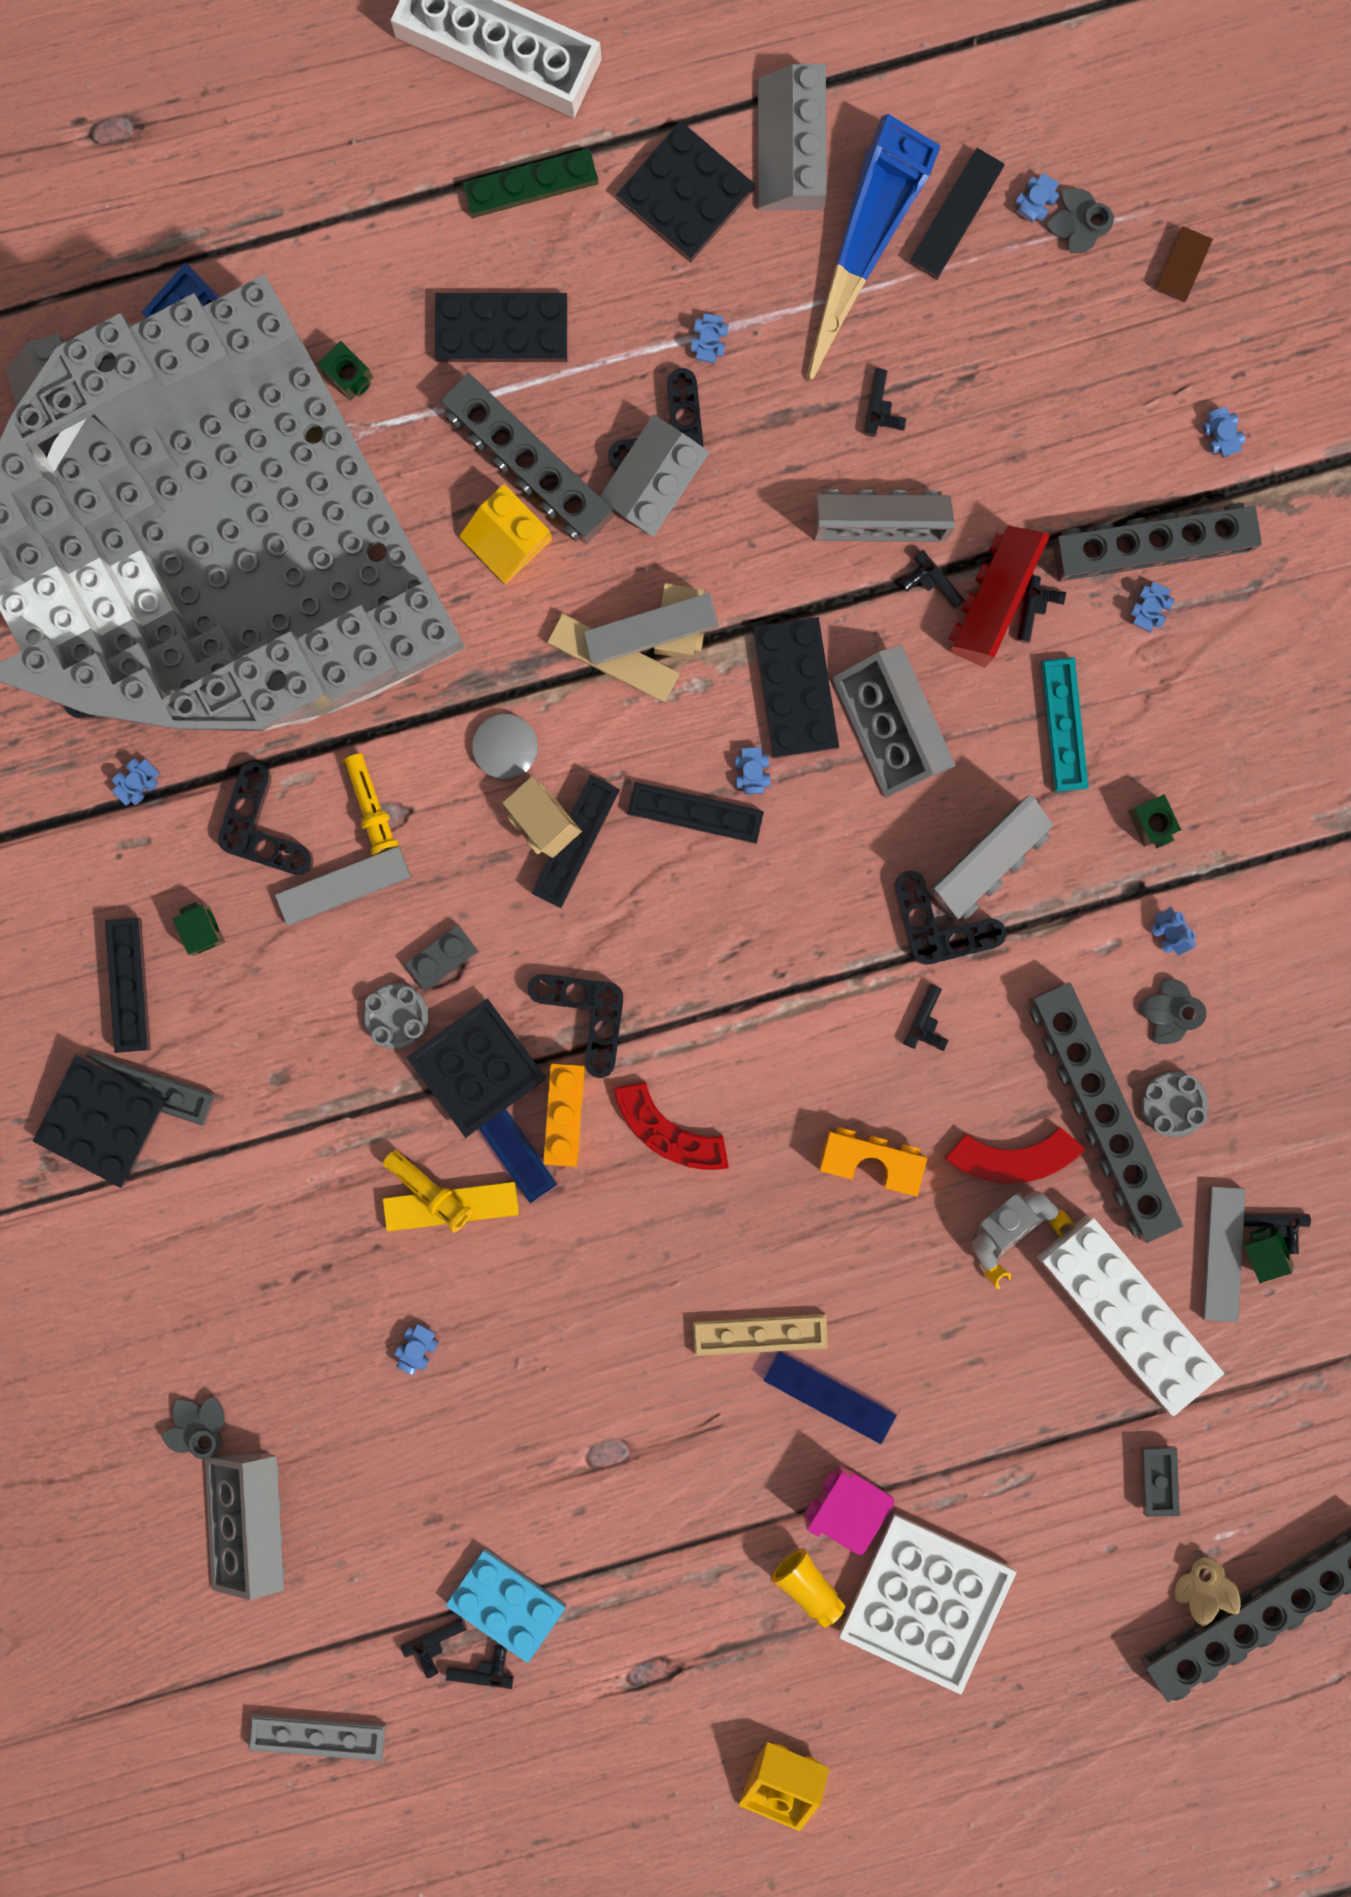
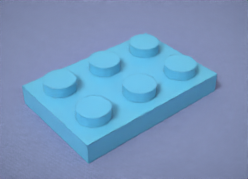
(506, 1605)

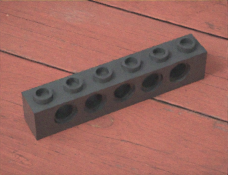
(471, 396)
(1239, 521)

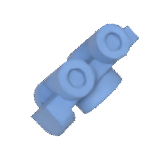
(1041, 192)
(708, 344)
(1224, 428)
(1148, 612)
(752, 763)
(142, 777)
(1176, 931)
(413, 1354)

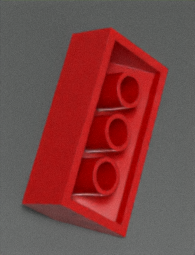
(998, 594)

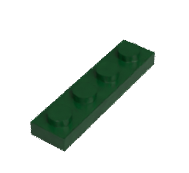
(530, 183)

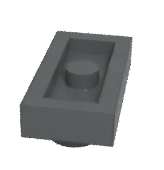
(441, 957)
(1160, 1481)

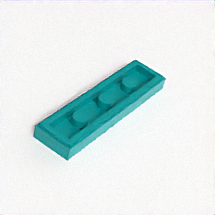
(1064, 724)

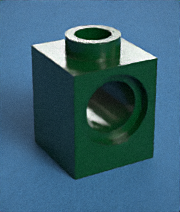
(340, 358)
(1160, 807)
(198, 929)
(1268, 1254)

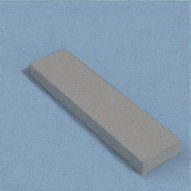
(651, 629)
(343, 886)
(1223, 1254)
(317, 1736)

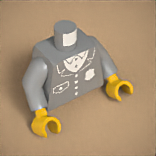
(1010, 1225)

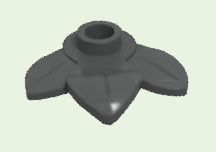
(1075, 221)
(1167, 1012)
(194, 1422)

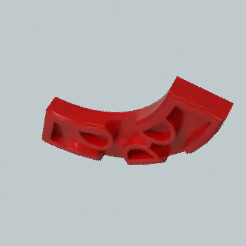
(665, 1137)
(1018, 1164)

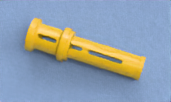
(374, 820)
(438, 1199)

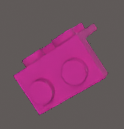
(848, 1510)

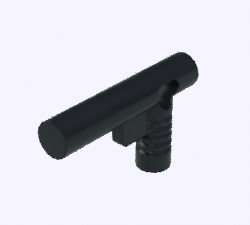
(881, 408)
(930, 579)
(1036, 605)
(926, 1023)
(1280, 1221)
(432, 1645)
(485, 1672)

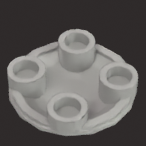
(505, 746)
(395, 1016)
(1175, 1104)

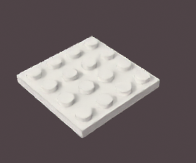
(927, 1603)

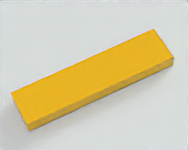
(485, 1201)

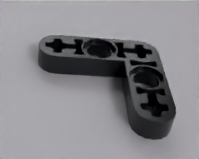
(693, 430)
(253, 838)
(940, 939)
(590, 1002)

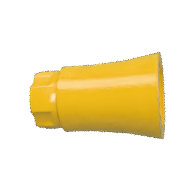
(808, 1588)

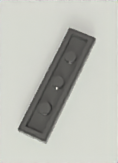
(183, 1099)

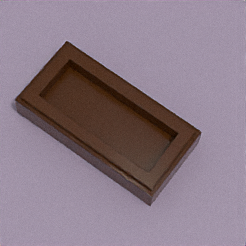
(1183, 264)

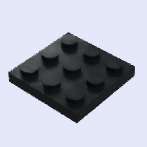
(685, 191)
(476, 1068)
(100, 1120)

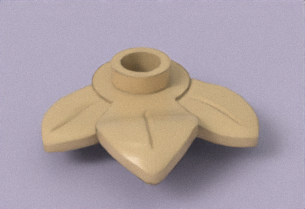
(1207, 1596)

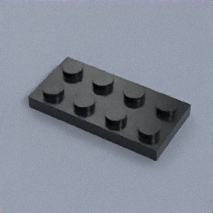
(501, 327)
(796, 687)

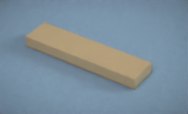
(634, 669)
(760, 1334)

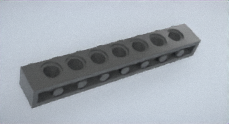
(1162, 1215)
(1274, 1591)

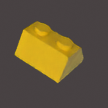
(505, 534)
(784, 1786)

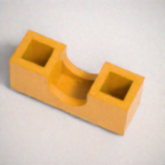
(564, 1114)
(902, 1166)

